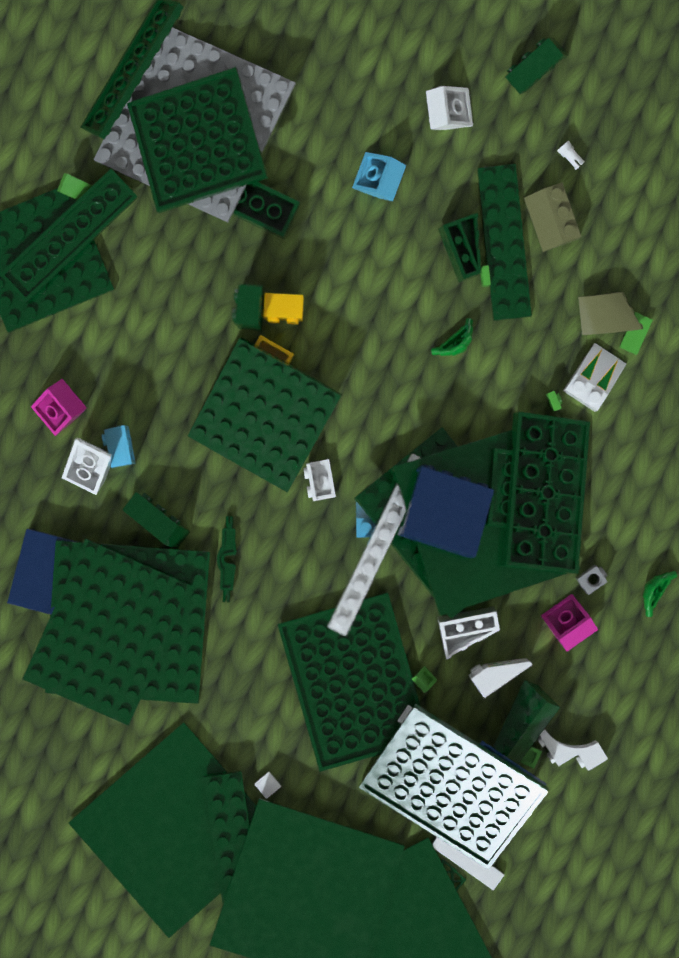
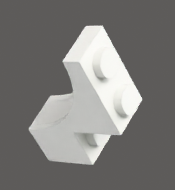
(589, 754)

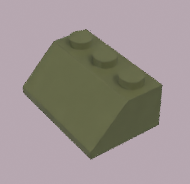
(552, 217)

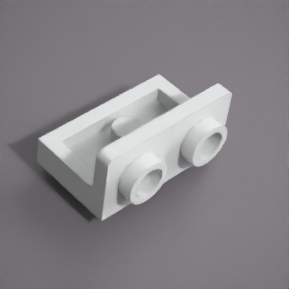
(320, 480)

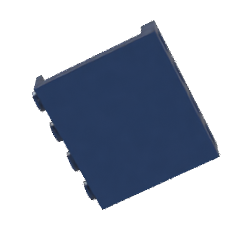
(447, 512)
(34, 572)

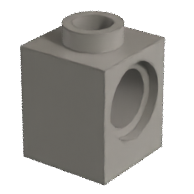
(583, 579)

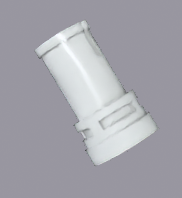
(570, 154)

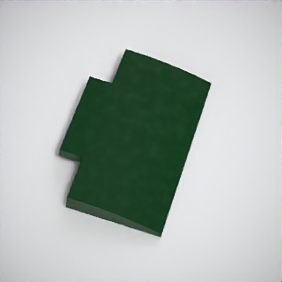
(540, 492)

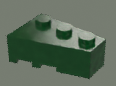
(535, 64)
(463, 246)
(156, 520)

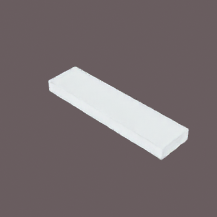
(490, 877)

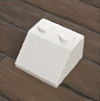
(449, 108)

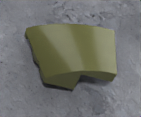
(607, 314)

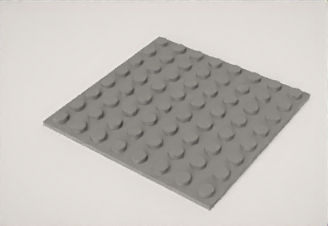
(181, 62)

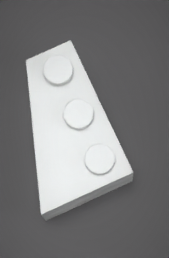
(467, 629)

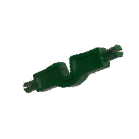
(228, 549)

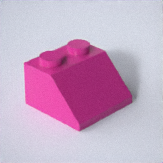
(58, 407)
(569, 622)

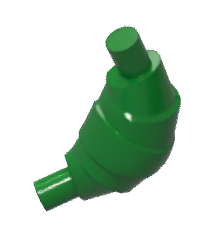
(457, 342)
(655, 589)

